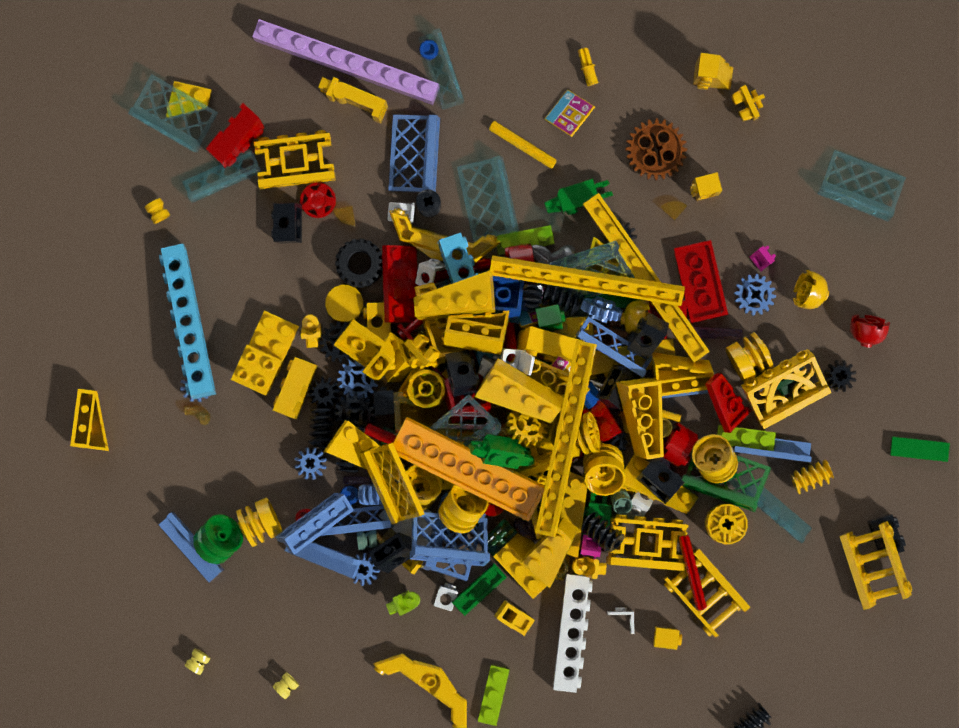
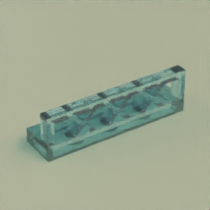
(448, 68)
(221, 183)
(780, 513)

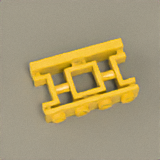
(296, 176)
(646, 558)

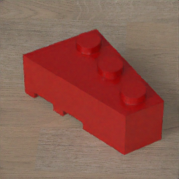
(236, 137)

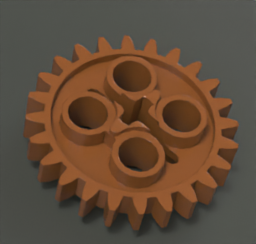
(639, 153)

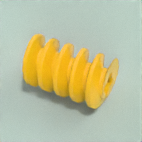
(812, 476)

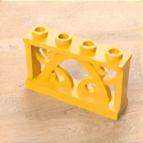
(770, 380)

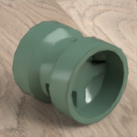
(621, 502)
(362, 539)

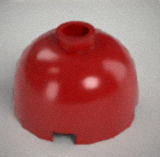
(869, 330)

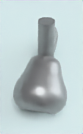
(544, 256)

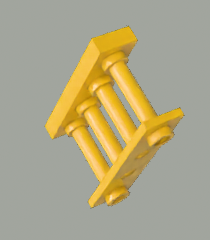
(862, 578)
(725, 589)

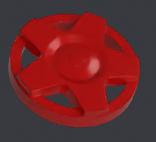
(318, 200)

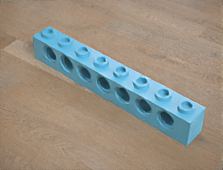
(446, 247)
(205, 386)

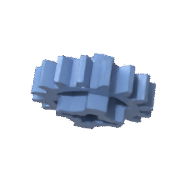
(761, 302)
(601, 309)
(348, 388)

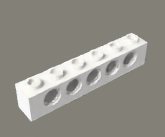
(563, 682)

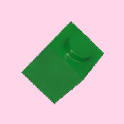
(550, 318)

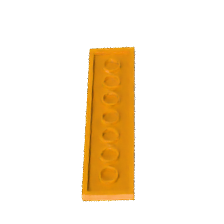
(458, 466)

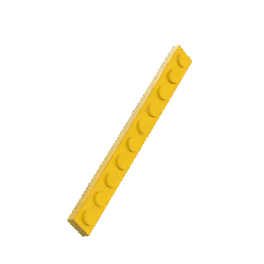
(641, 269)
(587, 280)
(565, 438)

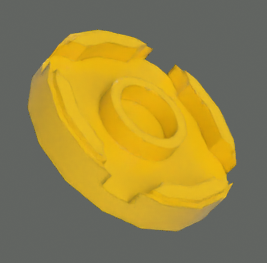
(344, 303)

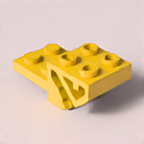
(265, 353)
(378, 356)

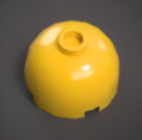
(811, 290)
(633, 313)
(426, 388)

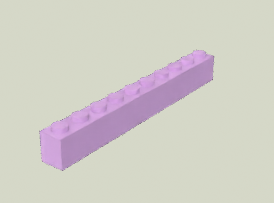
(346, 62)

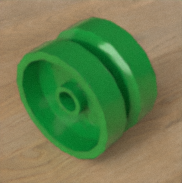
(218, 539)

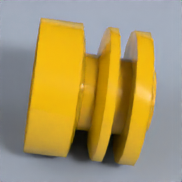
(749, 357)
(588, 435)
(708, 451)
(604, 470)
(428, 483)
(461, 510)
(716, 517)
(258, 522)

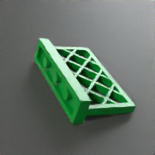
(724, 493)

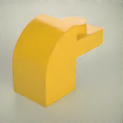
(514, 617)

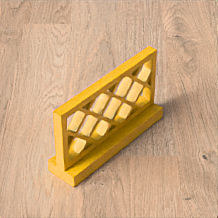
(389, 491)

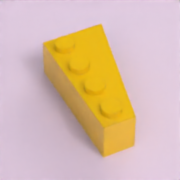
(643, 414)

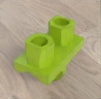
(403, 603)

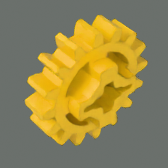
(526, 428)

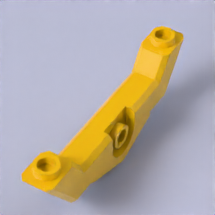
(427, 241)
(432, 680)

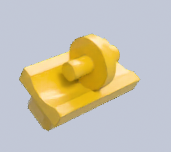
(750, 111)
(311, 330)
(419, 355)
(588, 566)

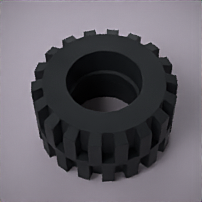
(347, 251)

